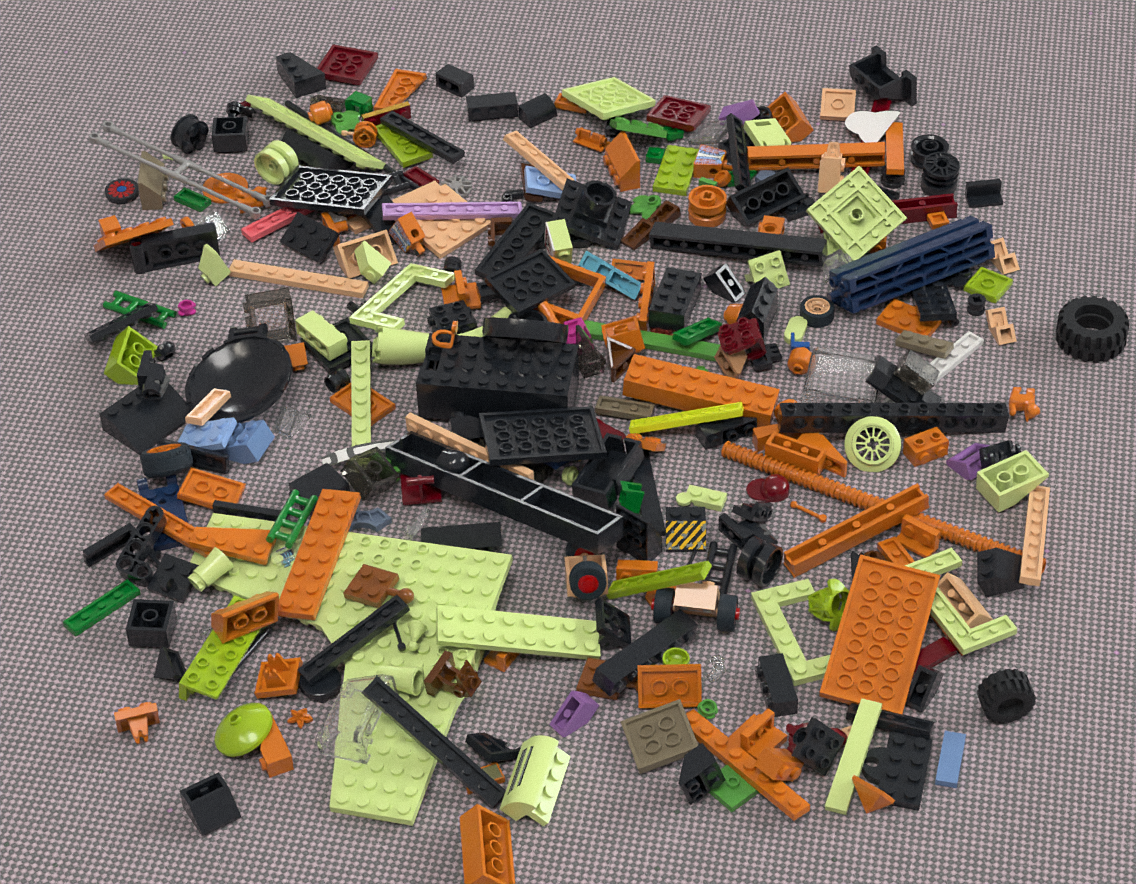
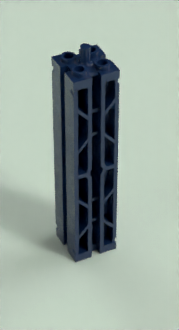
(911, 264)

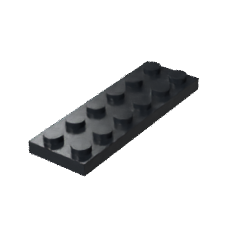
(517, 241)

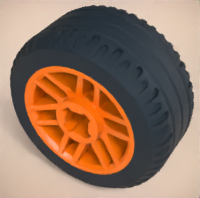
(166, 460)

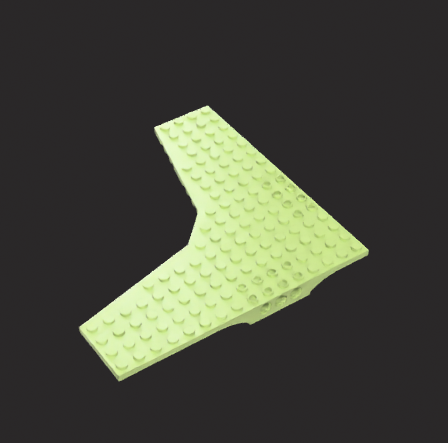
(444, 575)

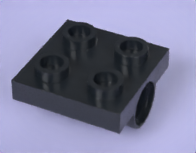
(816, 746)

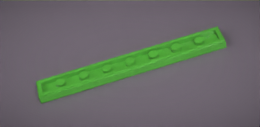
(664, 343)

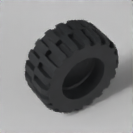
(1087, 343)

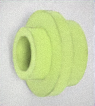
(569, 475)

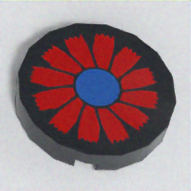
(121, 191)

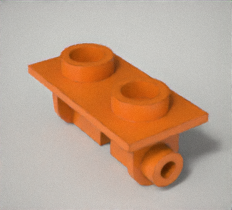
(595, 141)

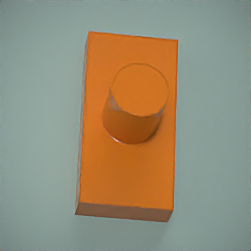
(338, 226)

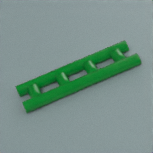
(134, 303)
(295, 527)

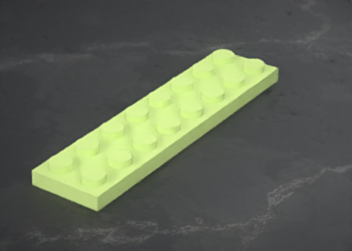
(516, 632)

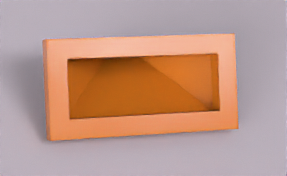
(871, 796)

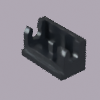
(998, 452)

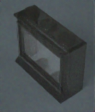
(275, 310)

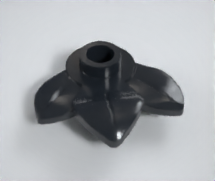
(237, 108)
(958, 279)

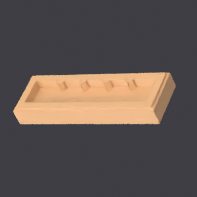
(208, 407)

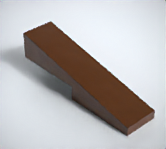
(639, 234)

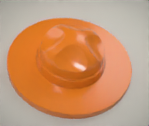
(223, 188)

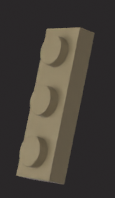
(924, 344)
(623, 408)

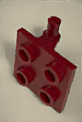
(418, 491)

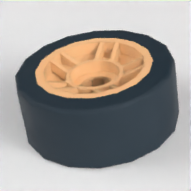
(817, 311)

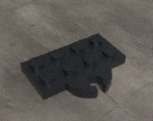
(900, 768)

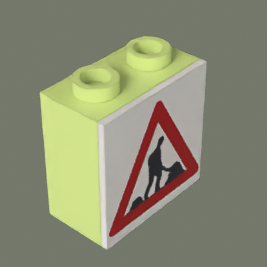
(558, 240)

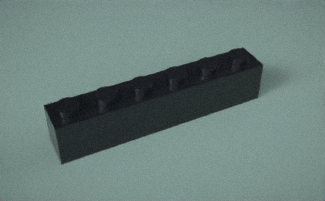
(647, 650)

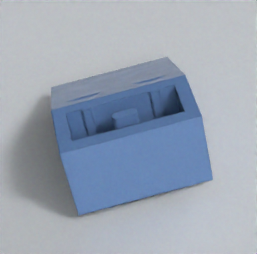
(248, 442)

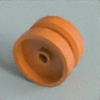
(707, 206)

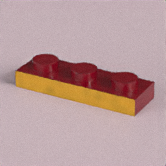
(374, 117)

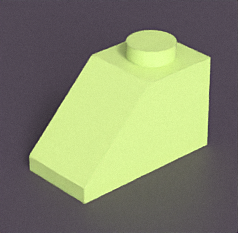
(371, 262)
(212, 266)

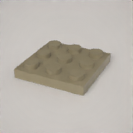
(659, 736)

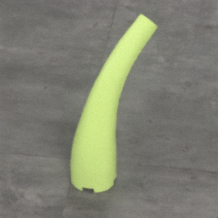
(408, 347)

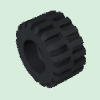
(1006, 696)

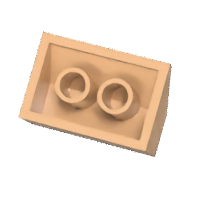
(346, 256)

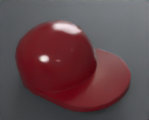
(772, 489)

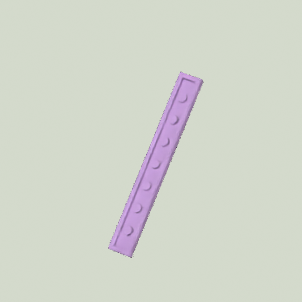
(451, 210)

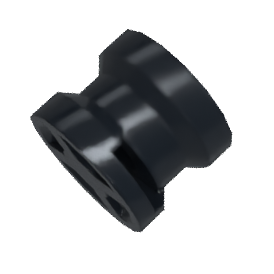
(976, 304)

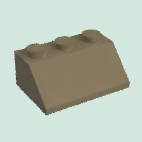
(152, 184)

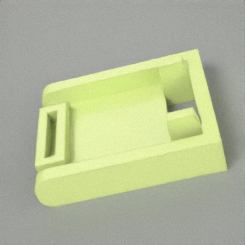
(766, 132)

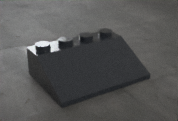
(142, 423)

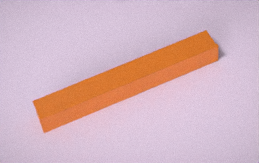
(809, 155)
(855, 530)

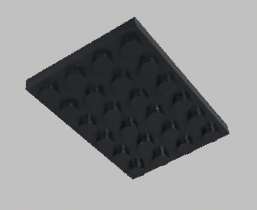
(331, 190)
(542, 436)

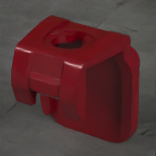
(741, 336)

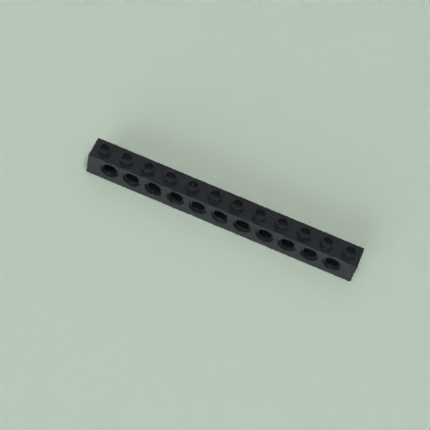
(904, 417)

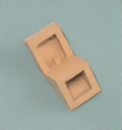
(1003, 261)
(999, 327)

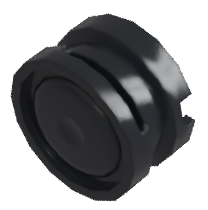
(892, 181)

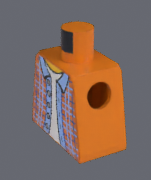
(710, 162)
(408, 234)

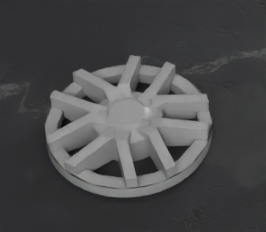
(458, 186)

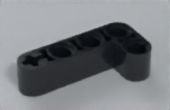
(154, 523)

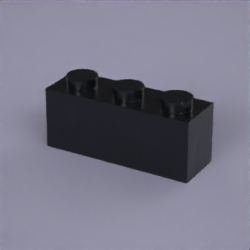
(492, 106)
(777, 685)

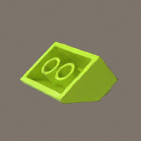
(126, 356)

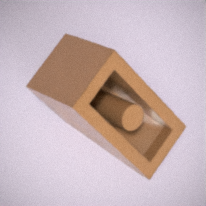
(731, 364)

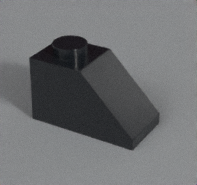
(724, 283)
(923, 687)

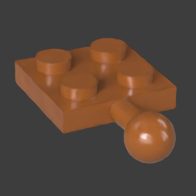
(374, 585)
(587, 686)

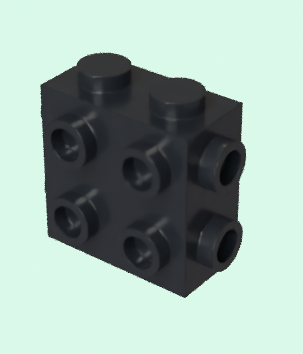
(442, 317)

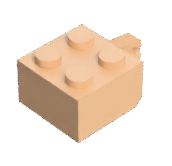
(830, 168)

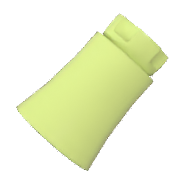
(210, 569)
(406, 678)

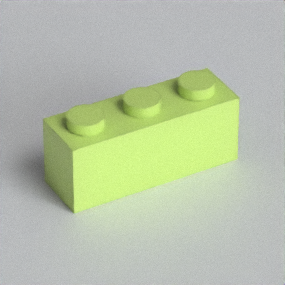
(321, 335)

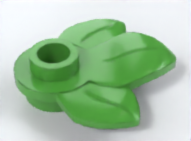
(345, 120)
(645, 205)

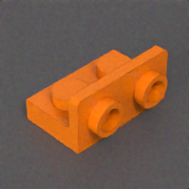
(918, 536)
(633, 568)

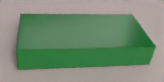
(192, 199)

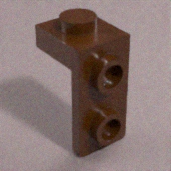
(497, 228)

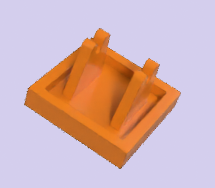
(278, 677)
(137, 720)

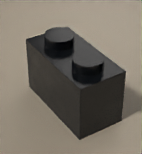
(454, 80)

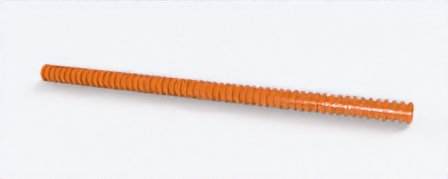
(854, 497)

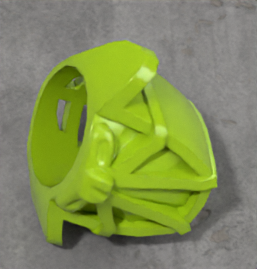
(826, 602)

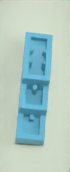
(614, 276)

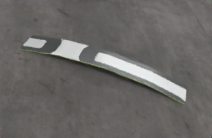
(347, 453)

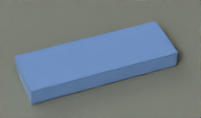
(950, 759)

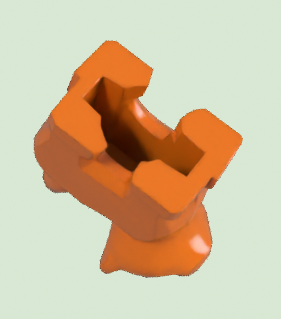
(247, 199)
(1023, 402)

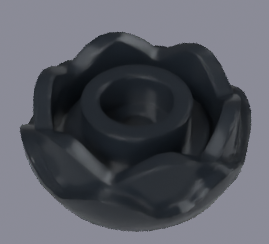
(165, 351)

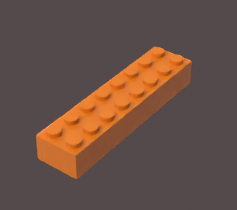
(696, 389)

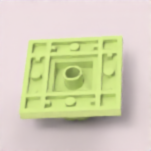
(856, 214)

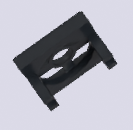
(605, 614)

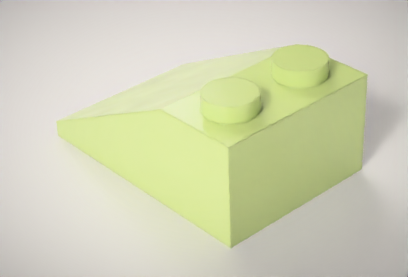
(1010, 480)

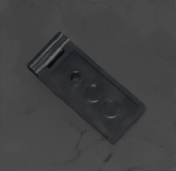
(172, 247)

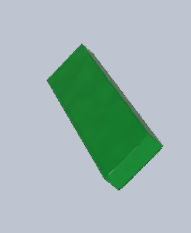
(101, 608)

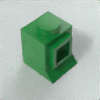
(359, 102)
(631, 496)

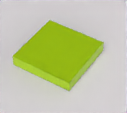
(989, 284)

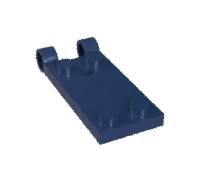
(175, 506)

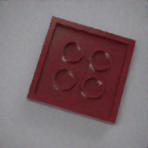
(347, 64)
(678, 113)

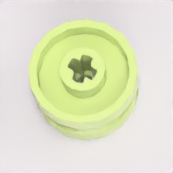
(276, 162)

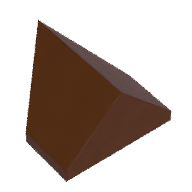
(618, 358)

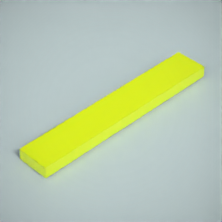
(686, 418)

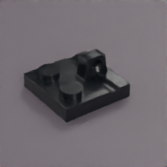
(172, 578)

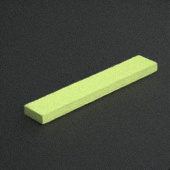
(853, 756)

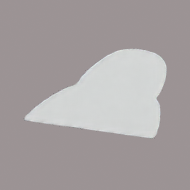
(869, 124)

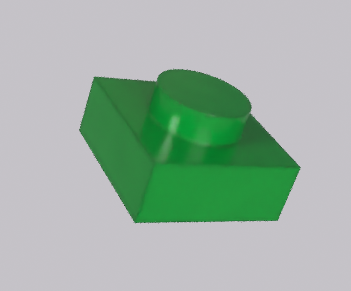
(673, 133)
(655, 155)

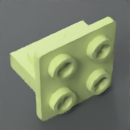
(768, 266)

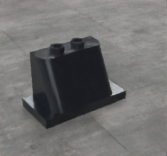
(880, 81)

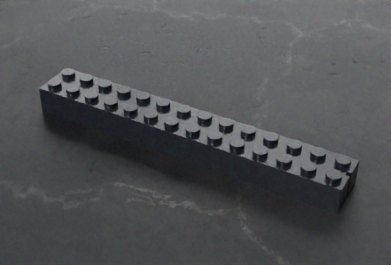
(511, 495)

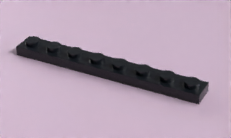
(434, 742)

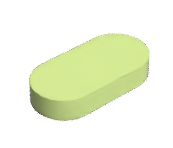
(798, 326)

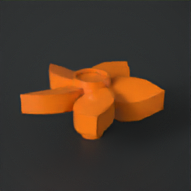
(300, 717)

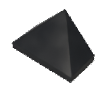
(169, 665)

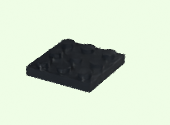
(352, 334)

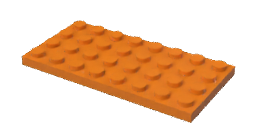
(880, 634)

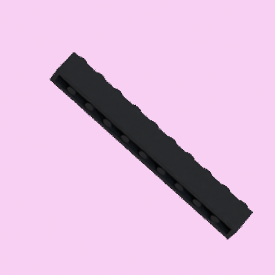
(737, 243)

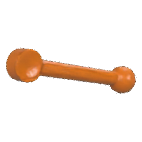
(822, 518)

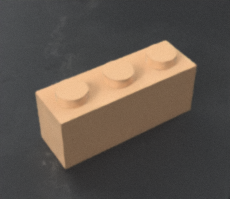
(963, 600)

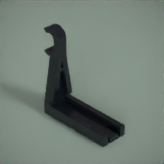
(113, 543)

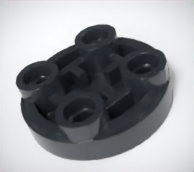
(323, 688)

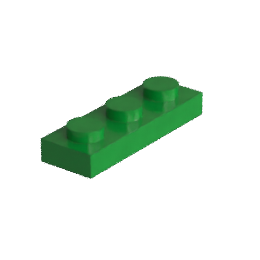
(696, 331)

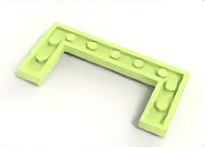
(370, 313)
(768, 607)
(963, 636)

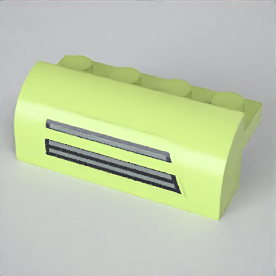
(535, 780)

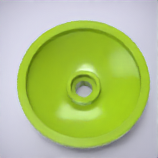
(243, 729)

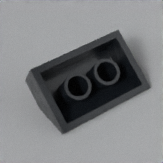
(761, 304)

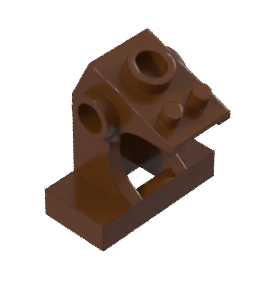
(444, 674)

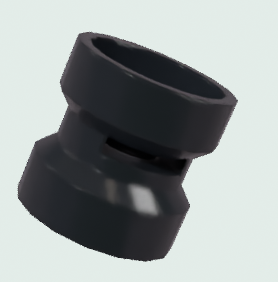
(452, 264)
(337, 380)

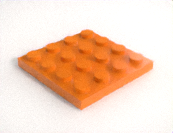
(124, 236)

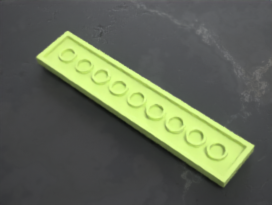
(315, 132)

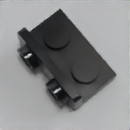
(754, 512)

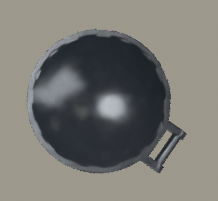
(247, 366)

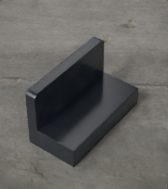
(983, 193)

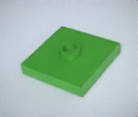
(733, 791)

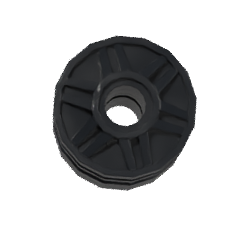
(940, 174)

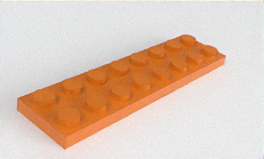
(318, 554)

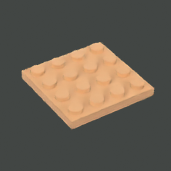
(447, 235)

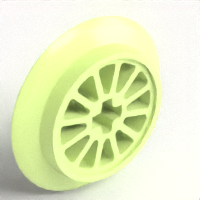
(853, 454)

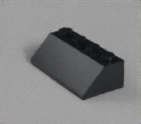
(313, 153)
(765, 197)
(465, 535)

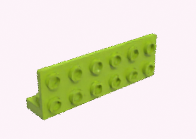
(215, 664)

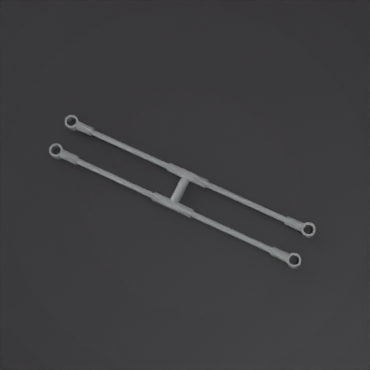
(255, 212)

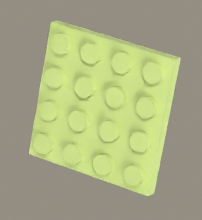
(608, 98)

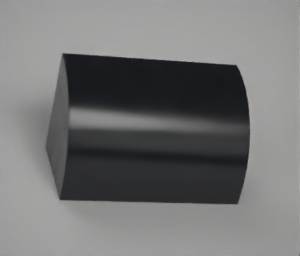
(537, 110)

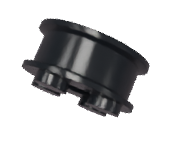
(189, 133)
(924, 146)

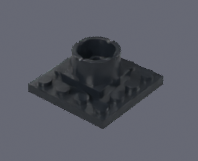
(593, 212)

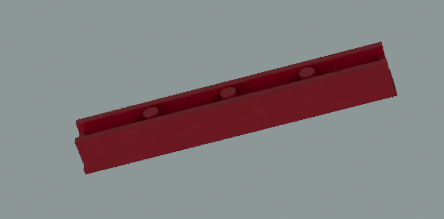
(917, 208)

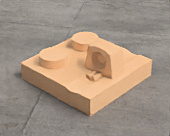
(837, 104)

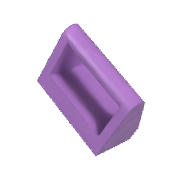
(969, 467)

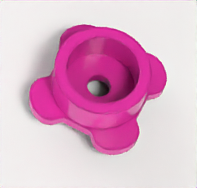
(186, 308)

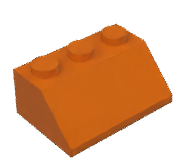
(790, 117)
(622, 163)
(245, 616)

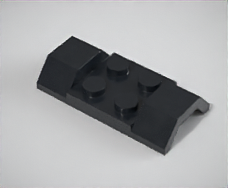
(886, 382)

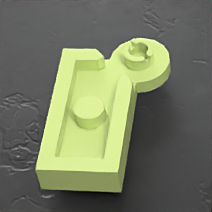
(702, 497)

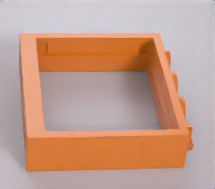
(584, 276)

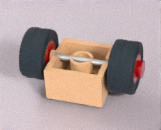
(585, 573)
(697, 600)

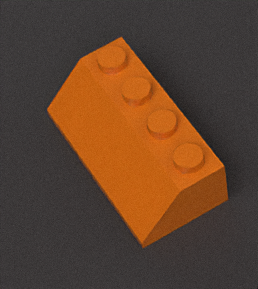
(486, 847)

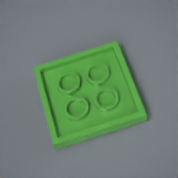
(638, 127)

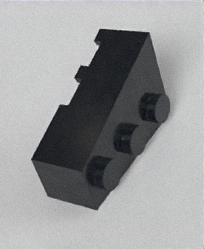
(299, 75)

